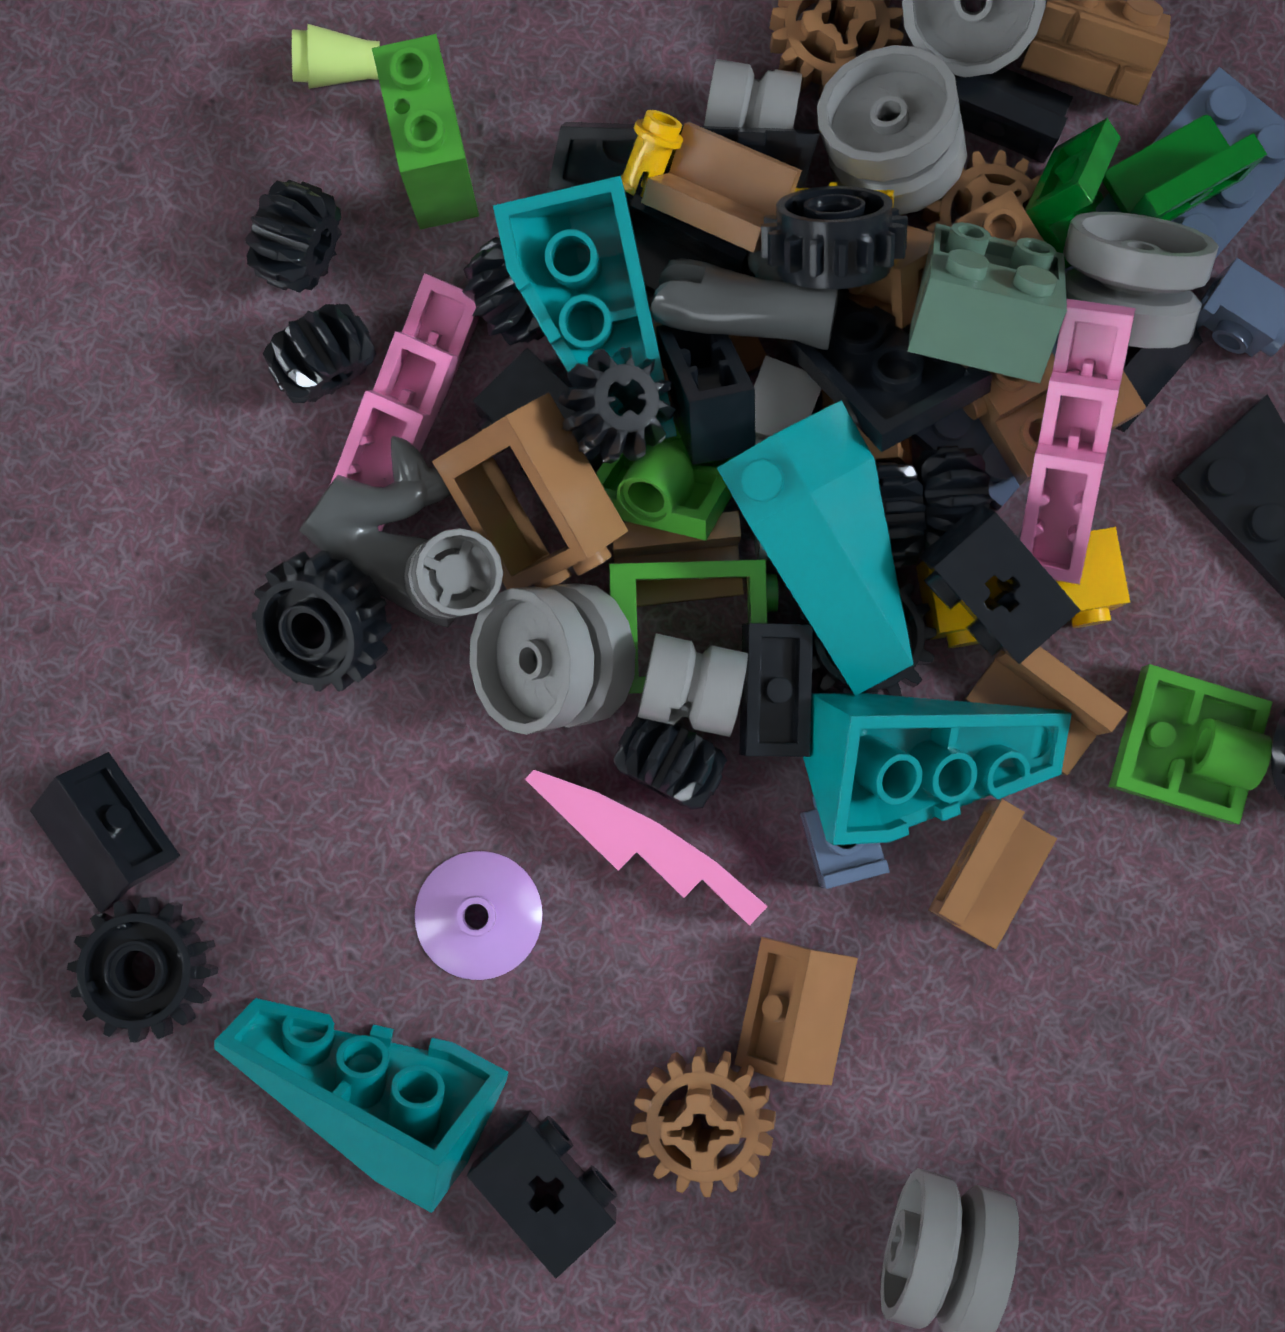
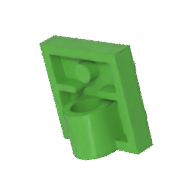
(667, 490)
(1193, 745)

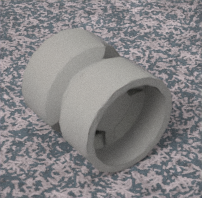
(743, 101)
(453, 574)
(693, 685)

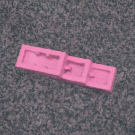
(410, 382)
(1075, 435)
(622, 832)

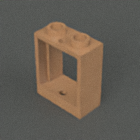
(560, 479)

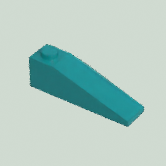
(582, 274)
(824, 527)
(910, 759)
(383, 1105)

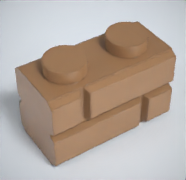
(1100, 45)

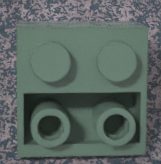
(989, 302)

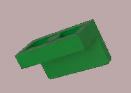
(1181, 170)
(1072, 182)

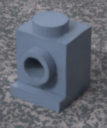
(1244, 311)
(838, 865)

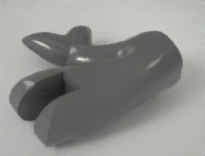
(725, 302)
(351, 511)

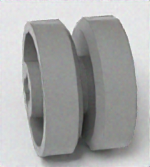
(976, 40)
(894, 125)
(1140, 266)
(551, 657)
(949, 1255)

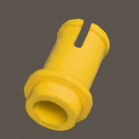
(652, 149)

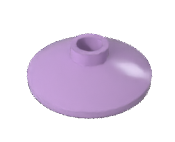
(511, 906)

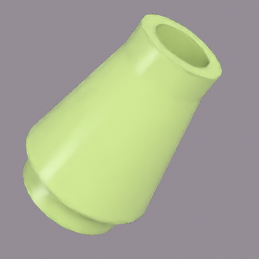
(331, 57)

